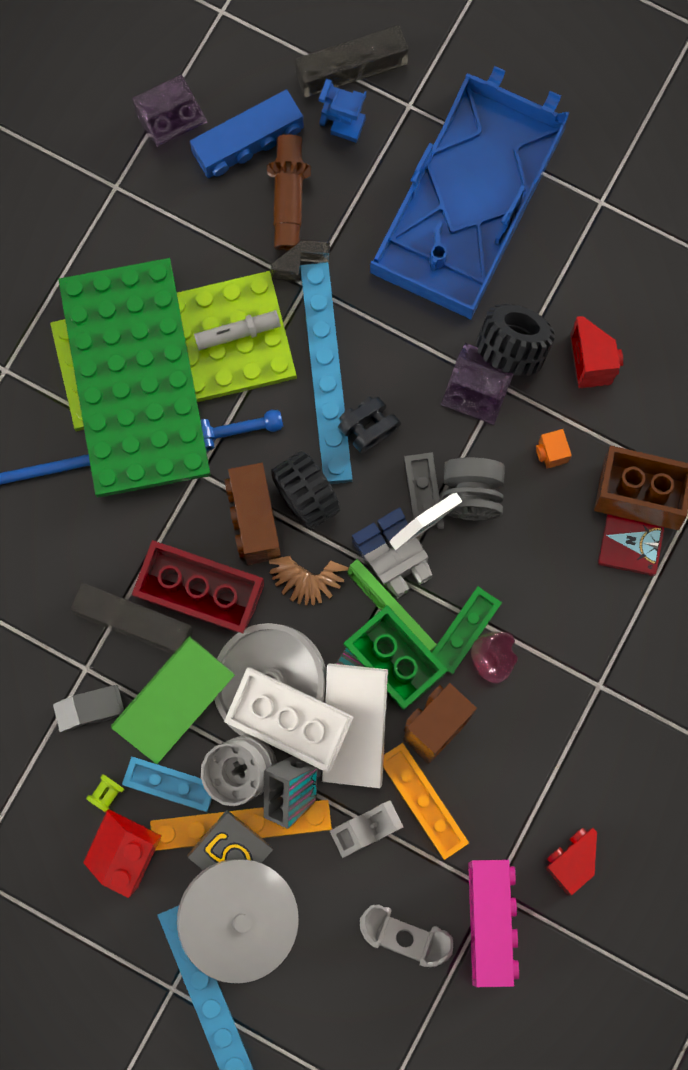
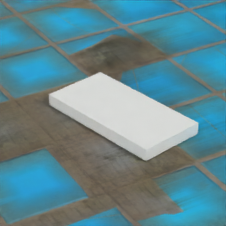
(362, 695)
(288, 719)

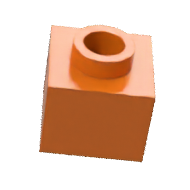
(553, 449)

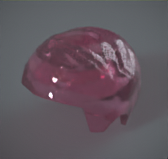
(494, 656)

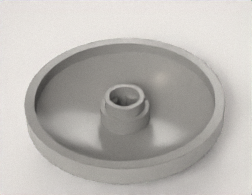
(276, 652)
(237, 920)

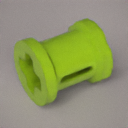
(105, 802)

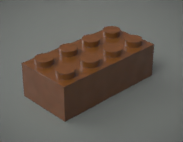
(436, 726)

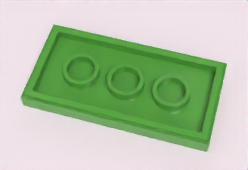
(172, 700)

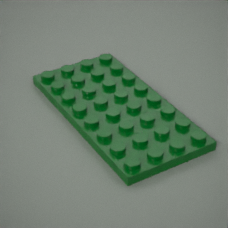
(133, 378)

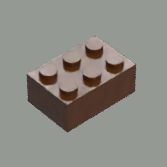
(643, 488)
(252, 514)

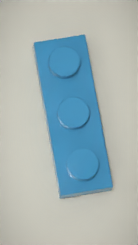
(167, 784)

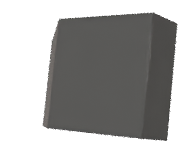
(88, 708)

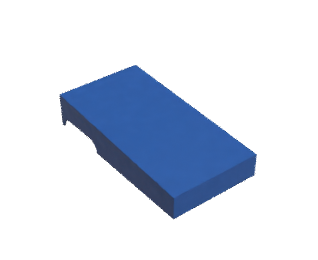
(470, 194)

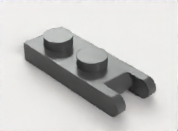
(422, 484)

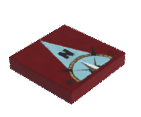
(631, 545)

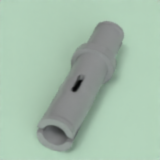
(237, 330)

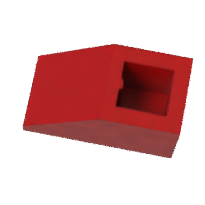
(576, 863)

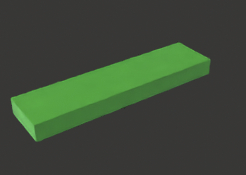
(382, 597)

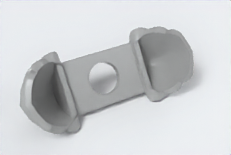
(428, 947)

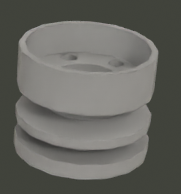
(223, 770)

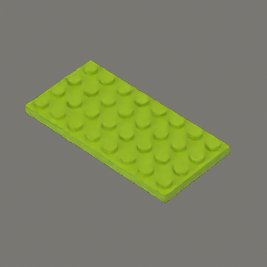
(221, 368)

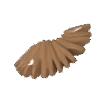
(306, 582)

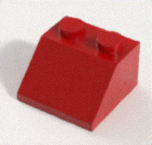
(594, 354)
(121, 853)

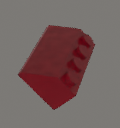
(198, 587)

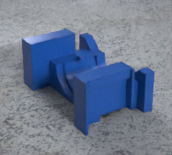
(344, 110)

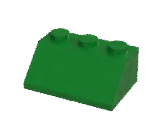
(391, 645)

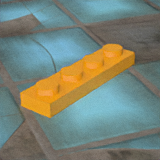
(423, 801)

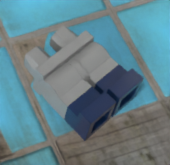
(386, 563)

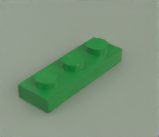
(466, 629)

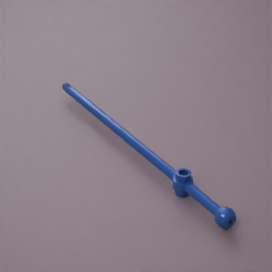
(271, 421)

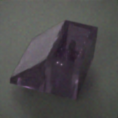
(168, 110)
(476, 386)

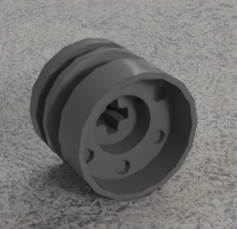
(474, 483)

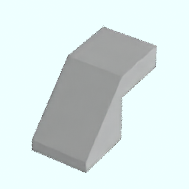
(366, 829)

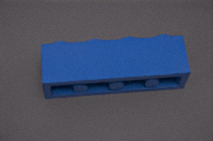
(247, 134)

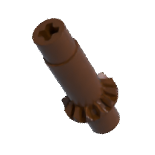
(289, 177)

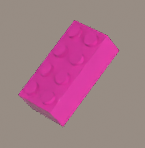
(492, 923)

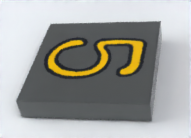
(229, 840)

